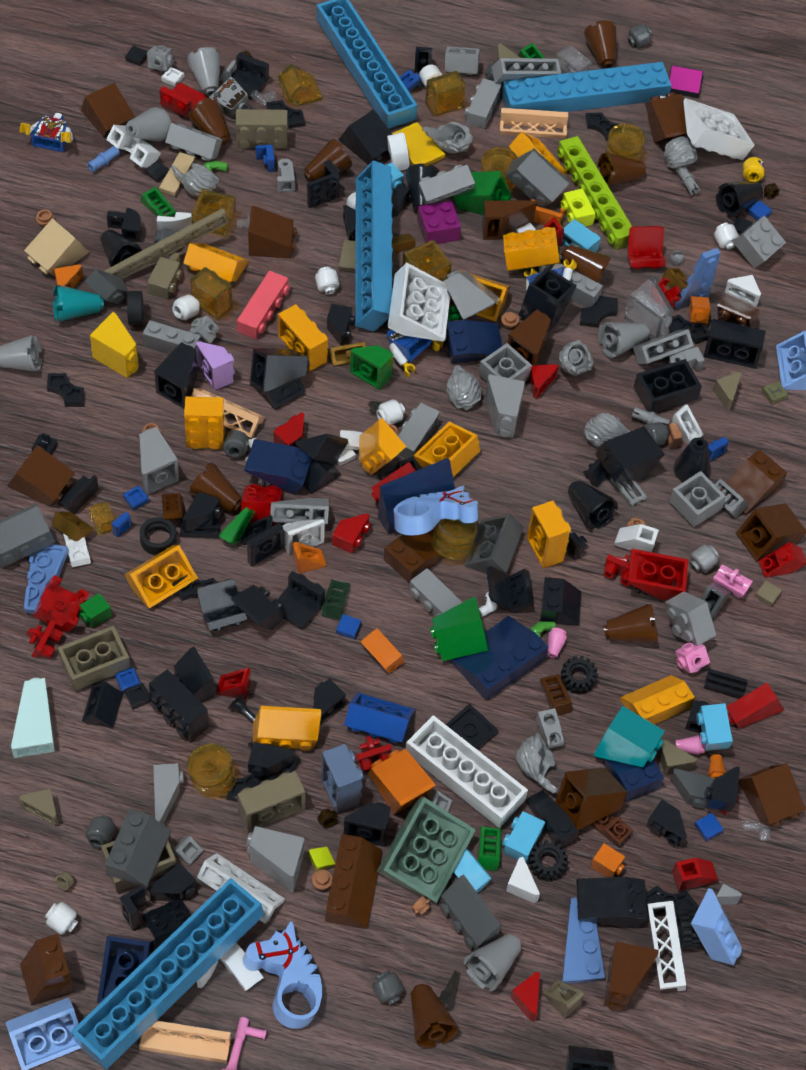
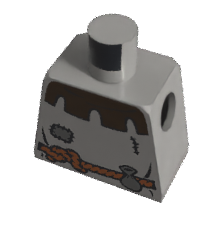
(231, 97)

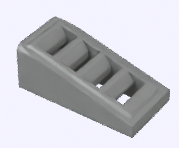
(738, 505)

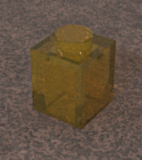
(101, 518)

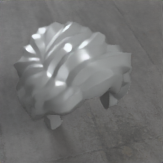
(450, 137)
(680, 152)
(197, 179)
(575, 358)
(463, 388)
(603, 428)
(535, 760)

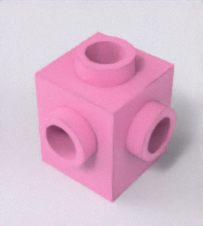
(692, 657)

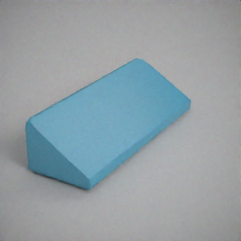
(472, 870)

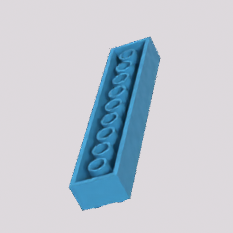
(366, 62)
(588, 88)
(373, 246)
(167, 973)

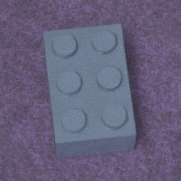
(341, 778)

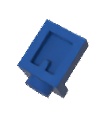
(411, 80)
(266, 153)
(718, 448)

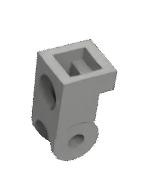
(285, 177)
(692, 356)
(550, 728)

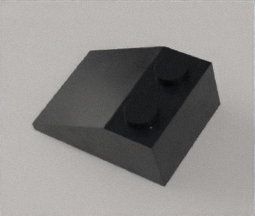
(612, 901)

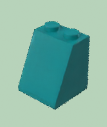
(630, 739)

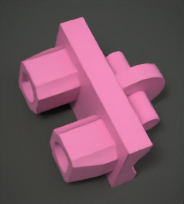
(732, 581)

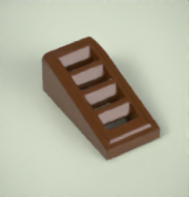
(561, 705)

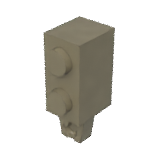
(164, 276)

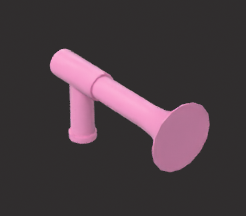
(242, 1031)

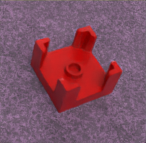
(59, 605)

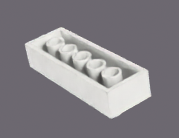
(466, 771)

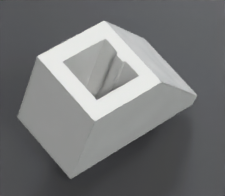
(637, 537)

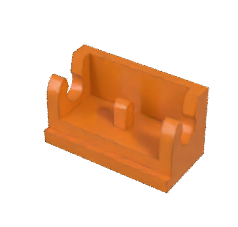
(543, 215)
(382, 650)

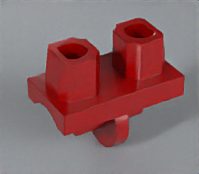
(617, 566)
(42, 648)
(364, 758)

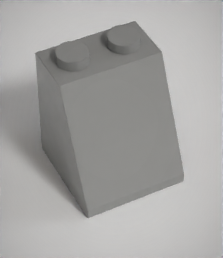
(469, 293)
(504, 403)
(158, 461)
(276, 855)

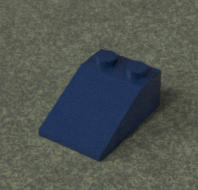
(471, 340)
(278, 464)
(635, 779)
(120, 959)

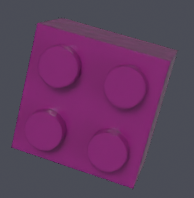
(439, 222)

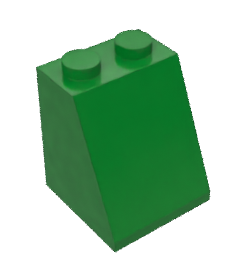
(487, 187)
(459, 631)

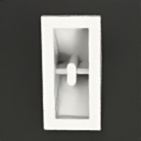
(744, 289)
(687, 424)
(522, 883)

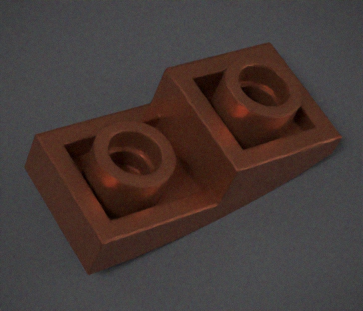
(612, 828)

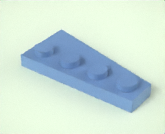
(701, 281)
(43, 566)
(583, 951)

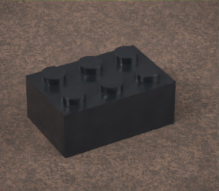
(734, 343)
(667, 386)
(178, 706)

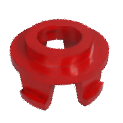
(672, 294)

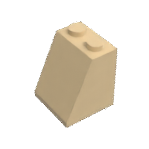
(55, 248)

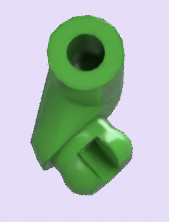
(216, 165)
(542, 626)

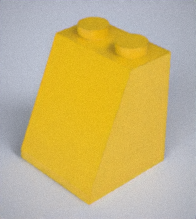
(114, 346)

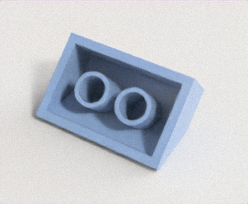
(792, 362)
(716, 930)
(43, 1034)

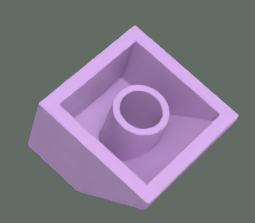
(215, 364)

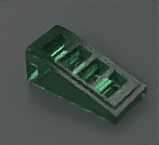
(333, 610)

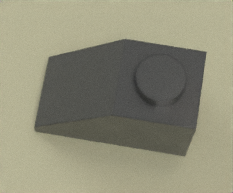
(107, 286)
(715, 597)
(691, 786)

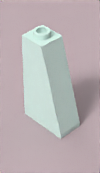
(33, 724)

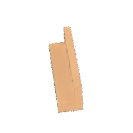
(534, 119)
(237, 410)
(187, 1041)

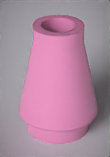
(556, 640)
(691, 745)

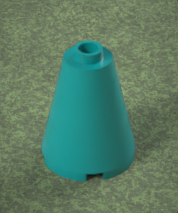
(74, 303)

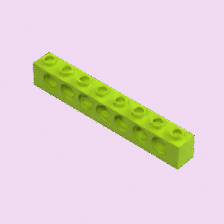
(603, 202)

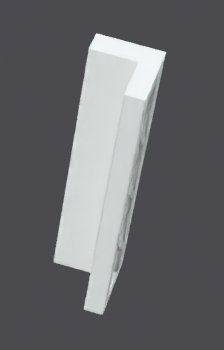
(218, 875)
(674, 947)

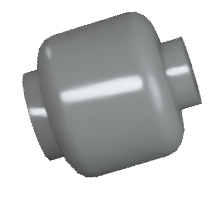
(704, 558)

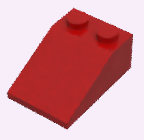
(657, 574)

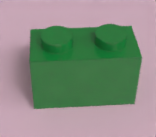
(372, 365)

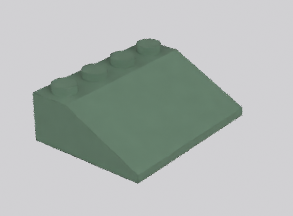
(426, 850)

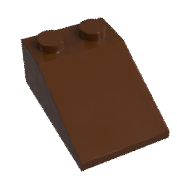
(756, 479)
(411, 555)

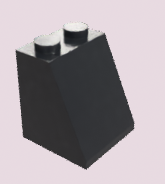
(367, 137)
(549, 295)
(276, 367)
(177, 374)
(630, 455)

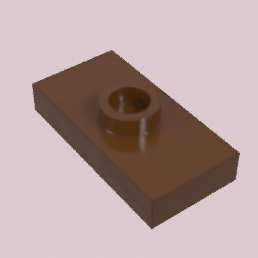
(172, 506)

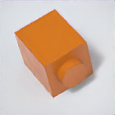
(699, 309)
(608, 861)

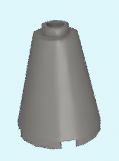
(206, 69)
(149, 125)
(621, 337)
(21, 354)
(491, 962)

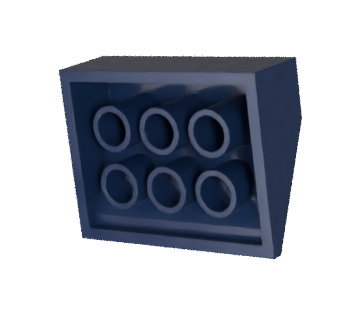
(429, 479)
(510, 655)

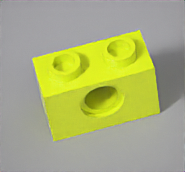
(578, 207)

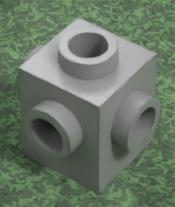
(160, 58)
(206, 328)

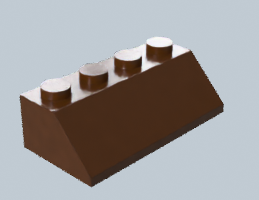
(353, 882)

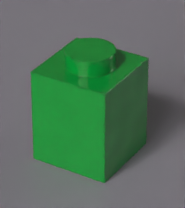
(95, 611)

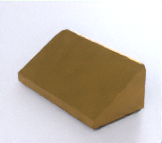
(403, 242)
(676, 278)
(341, 354)
(71, 525)

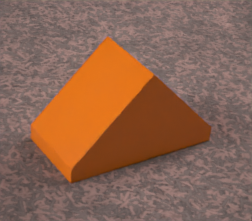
(69, 275)
(307, 558)

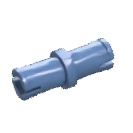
(103, 159)

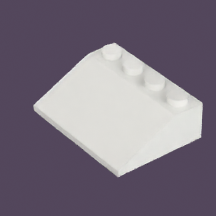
(716, 130)
(419, 304)

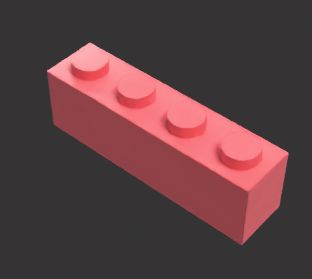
(262, 305)

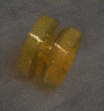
(626, 141)
(498, 160)
(454, 538)
(211, 770)

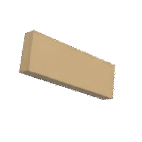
(171, 183)

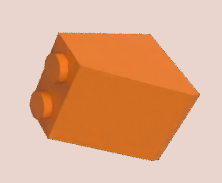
(400, 780)

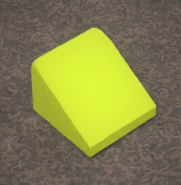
(321, 858)

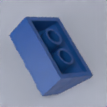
(379, 717)

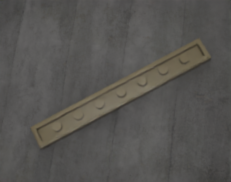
(169, 244)

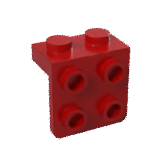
(180, 99)
(645, 247)
(260, 500)

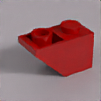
(290, 431)
(350, 532)
(783, 561)
(694, 873)

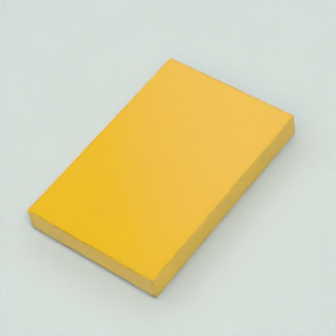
(420, 146)

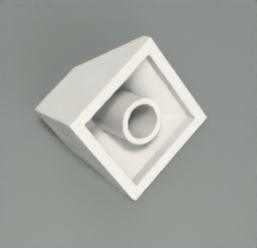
(305, 532)

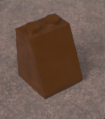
(106, 108)
(666, 117)
(270, 234)
(531, 337)
(42, 477)
(770, 529)
(772, 794)
(589, 795)
(46, 971)
(626, 973)

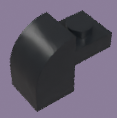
(128, 223)

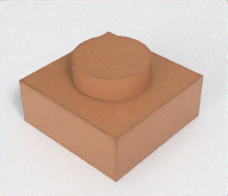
(674, 437)

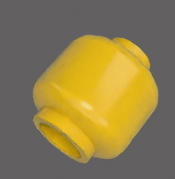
(753, 169)

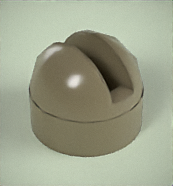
(62, 877)

